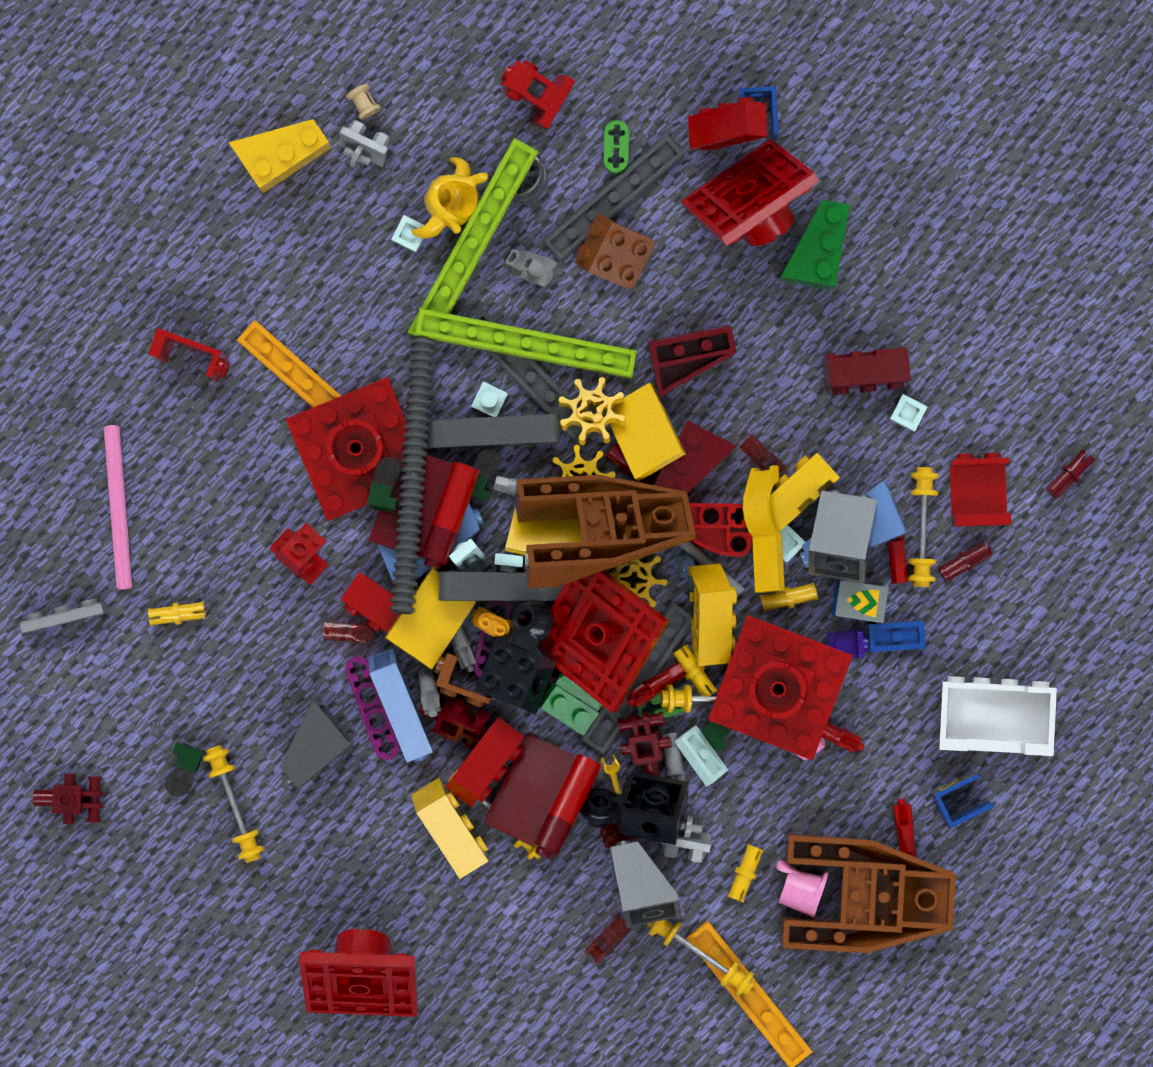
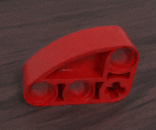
(718, 536)

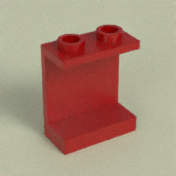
(163, 345)
(979, 491)

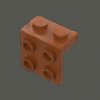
(614, 252)
(445, 669)

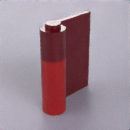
(444, 507)
(542, 795)

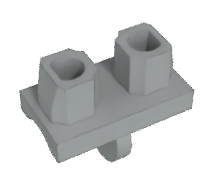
(361, 148)
(531, 267)
(692, 839)

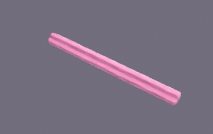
(117, 507)

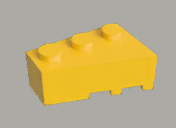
(280, 152)
(800, 489)
(712, 615)
(450, 828)

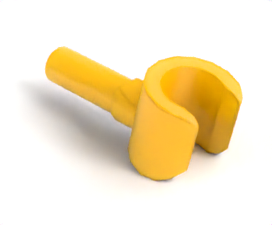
(612, 771)

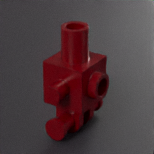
(457, 721)
(645, 744)
(70, 798)

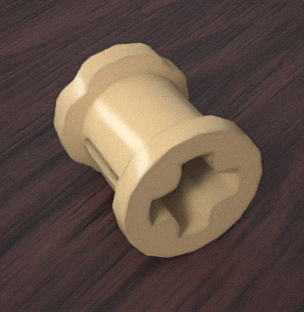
(363, 101)

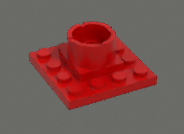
(752, 196)
(326, 441)
(602, 636)
(805, 669)
(360, 977)

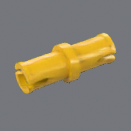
(789, 597)
(176, 613)
(694, 672)
(745, 873)

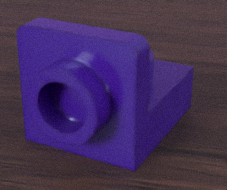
(850, 642)

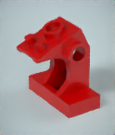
(517, 81)
(300, 551)

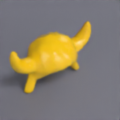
(451, 200)

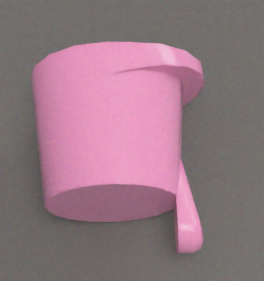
(801, 889)

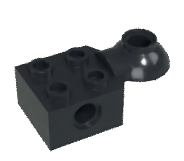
(517, 666)
(648, 807)

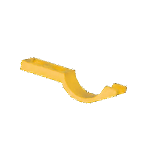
(765, 536)

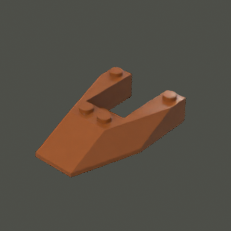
(615, 522)
(883, 896)

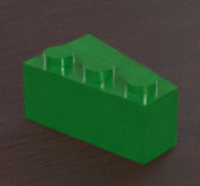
(820, 248)

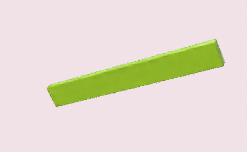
(479, 229)
(525, 343)

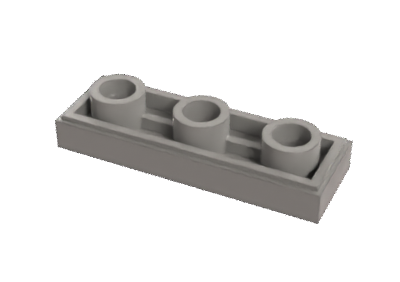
(63, 615)

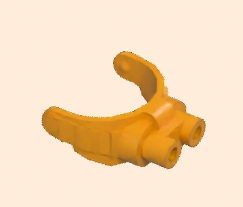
(490, 622)

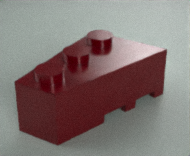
(688, 354)
(866, 370)
(702, 455)

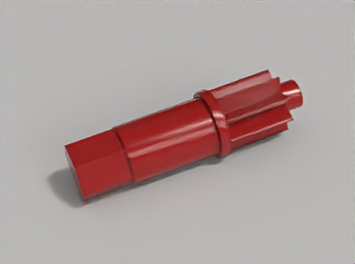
(897, 560)
(652, 687)
(843, 738)
(904, 825)

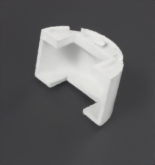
(998, 716)

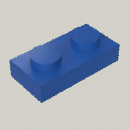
(896, 636)

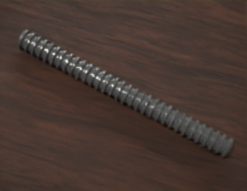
(413, 476)

